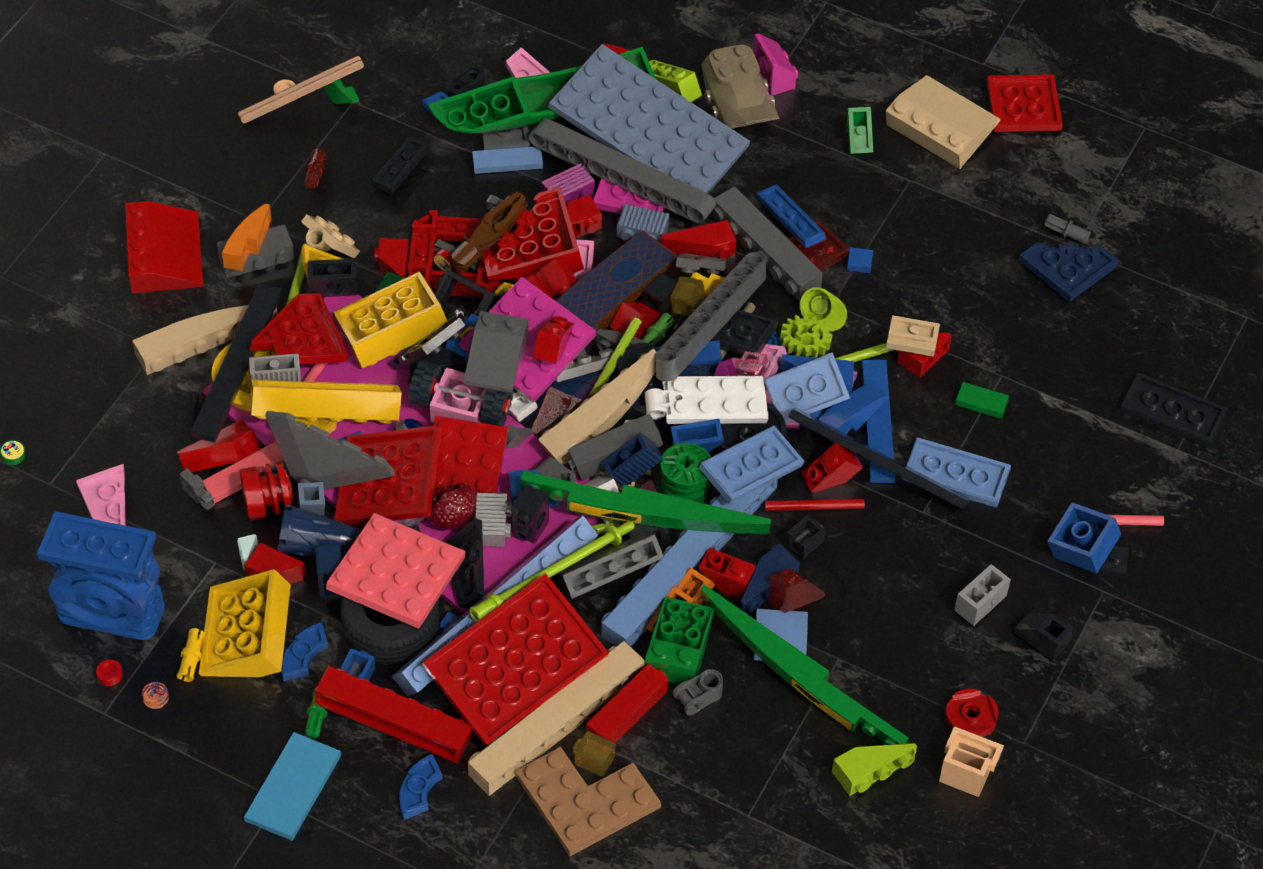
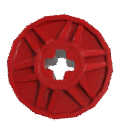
(265, 490)

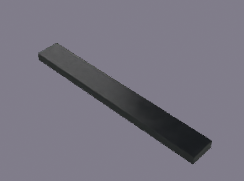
(235, 364)
(879, 458)

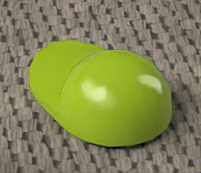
(825, 307)

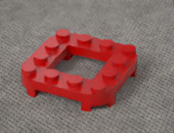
(424, 237)

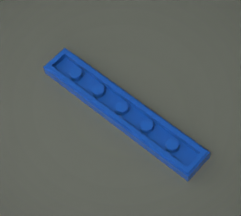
(879, 424)

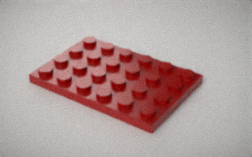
(515, 659)

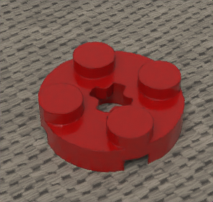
(972, 700)

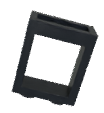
(447, 283)

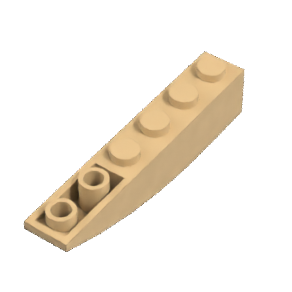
(188, 338)
(600, 411)

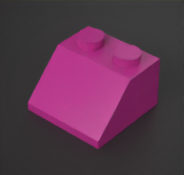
(774, 65)

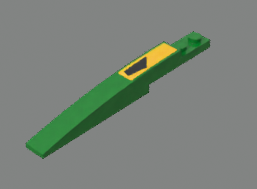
(646, 507)
(801, 671)

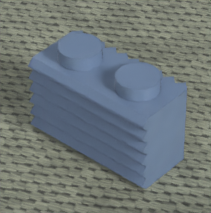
(636, 219)

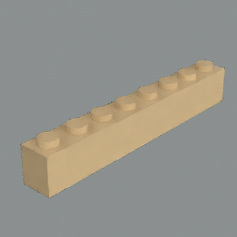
(554, 719)

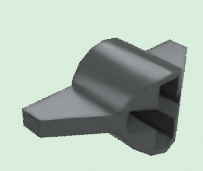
(517, 436)

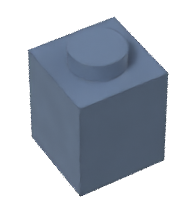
(311, 497)

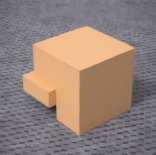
(969, 761)

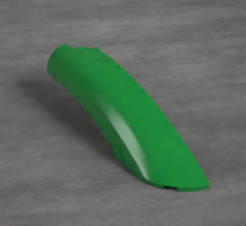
(513, 100)

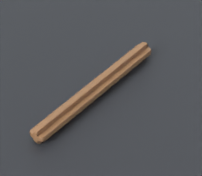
(300, 89)

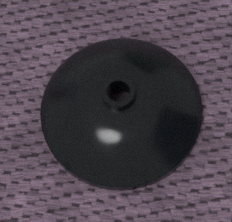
(736, 432)

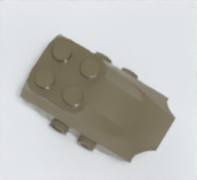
(737, 88)

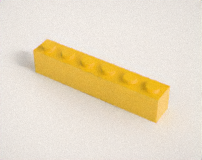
(326, 400)

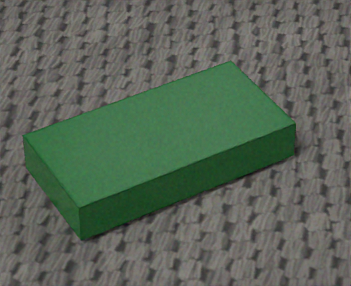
(982, 400)

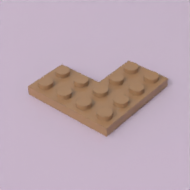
(583, 812)

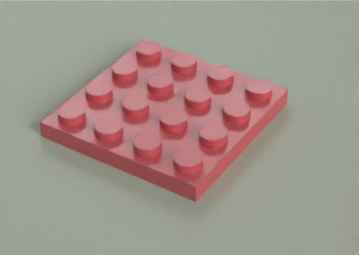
(396, 570)

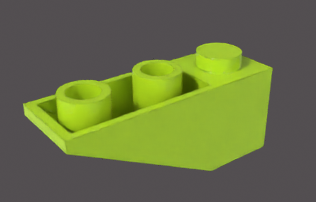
(678, 79)
(867, 764)

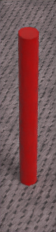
(814, 504)

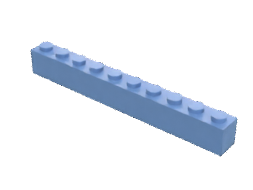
(575, 535)
(636, 609)

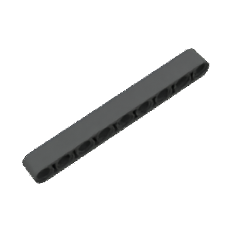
(622, 170)
(710, 316)

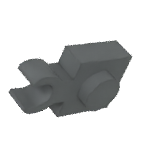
(193, 486)

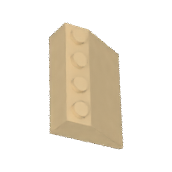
(940, 120)

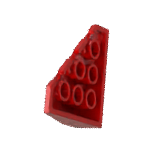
(536, 241)

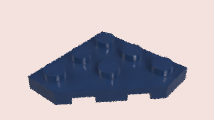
(1068, 267)

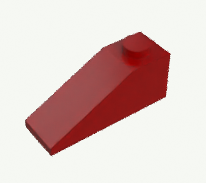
(706, 240)
(230, 447)

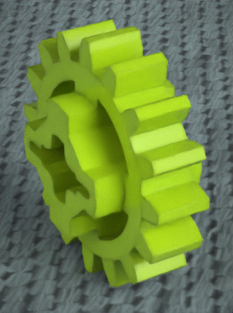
(805, 336)

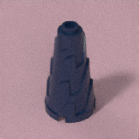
(306, 530)

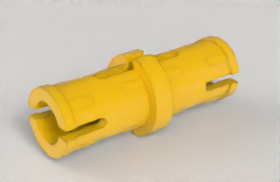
(191, 655)

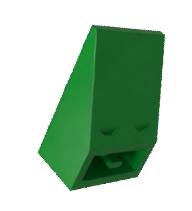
(680, 639)

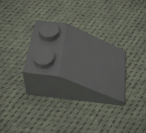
(496, 351)

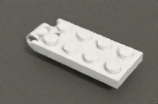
(709, 398)

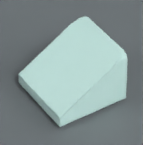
(246, 547)

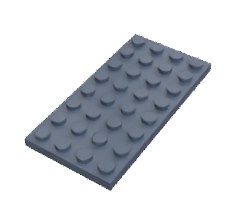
(648, 121)

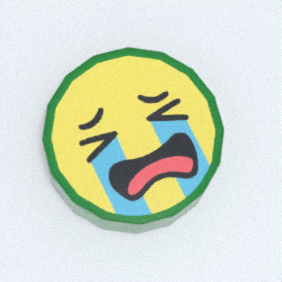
(12, 452)

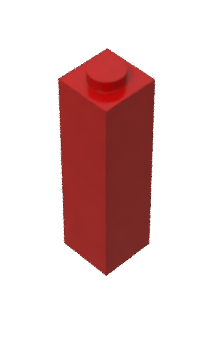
(629, 704)

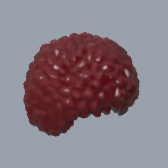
(452, 506)

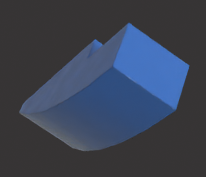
(856, 410)

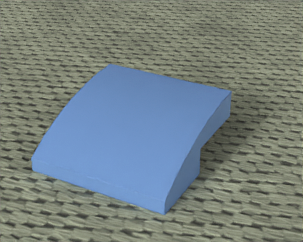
(789, 626)

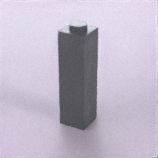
(588, 456)

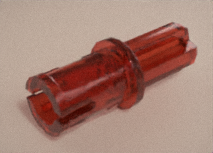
(315, 168)

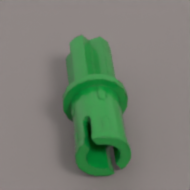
(316, 715)

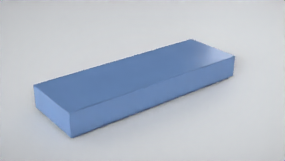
(507, 159)

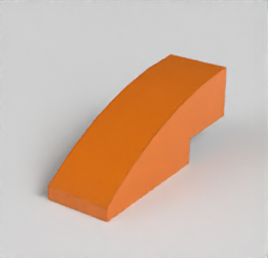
(247, 238)
(687, 590)

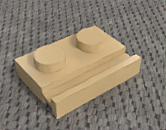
(913, 335)

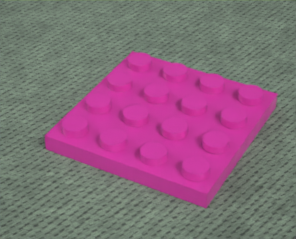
(531, 303)

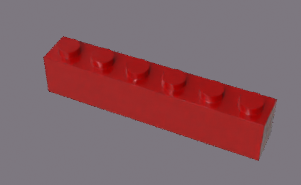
(393, 714)

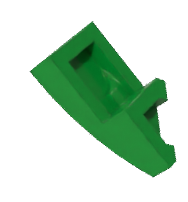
(341, 94)

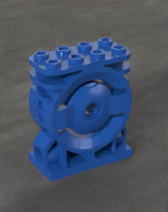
(103, 576)

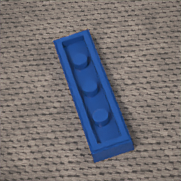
(791, 216)

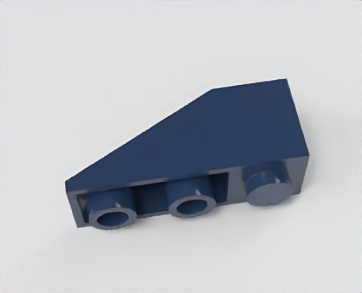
(759, 586)

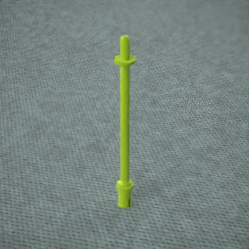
(493, 601)

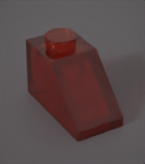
(792, 590)

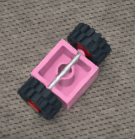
(456, 400)

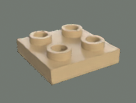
(330, 236)

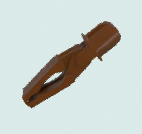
(488, 232)

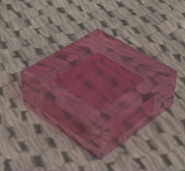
(751, 364)

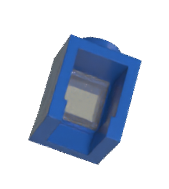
(359, 664)

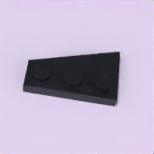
(469, 577)

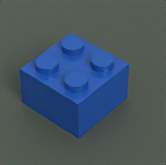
(1084, 537)

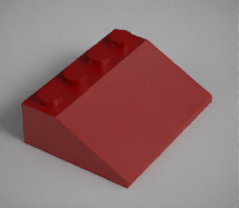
(163, 247)

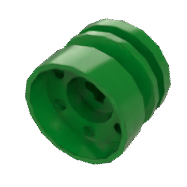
(681, 472)

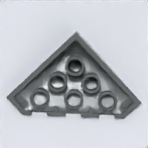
(320, 458)

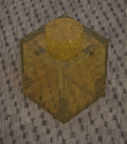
(687, 295)
(594, 753)

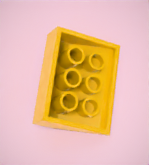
(390, 319)
(246, 626)

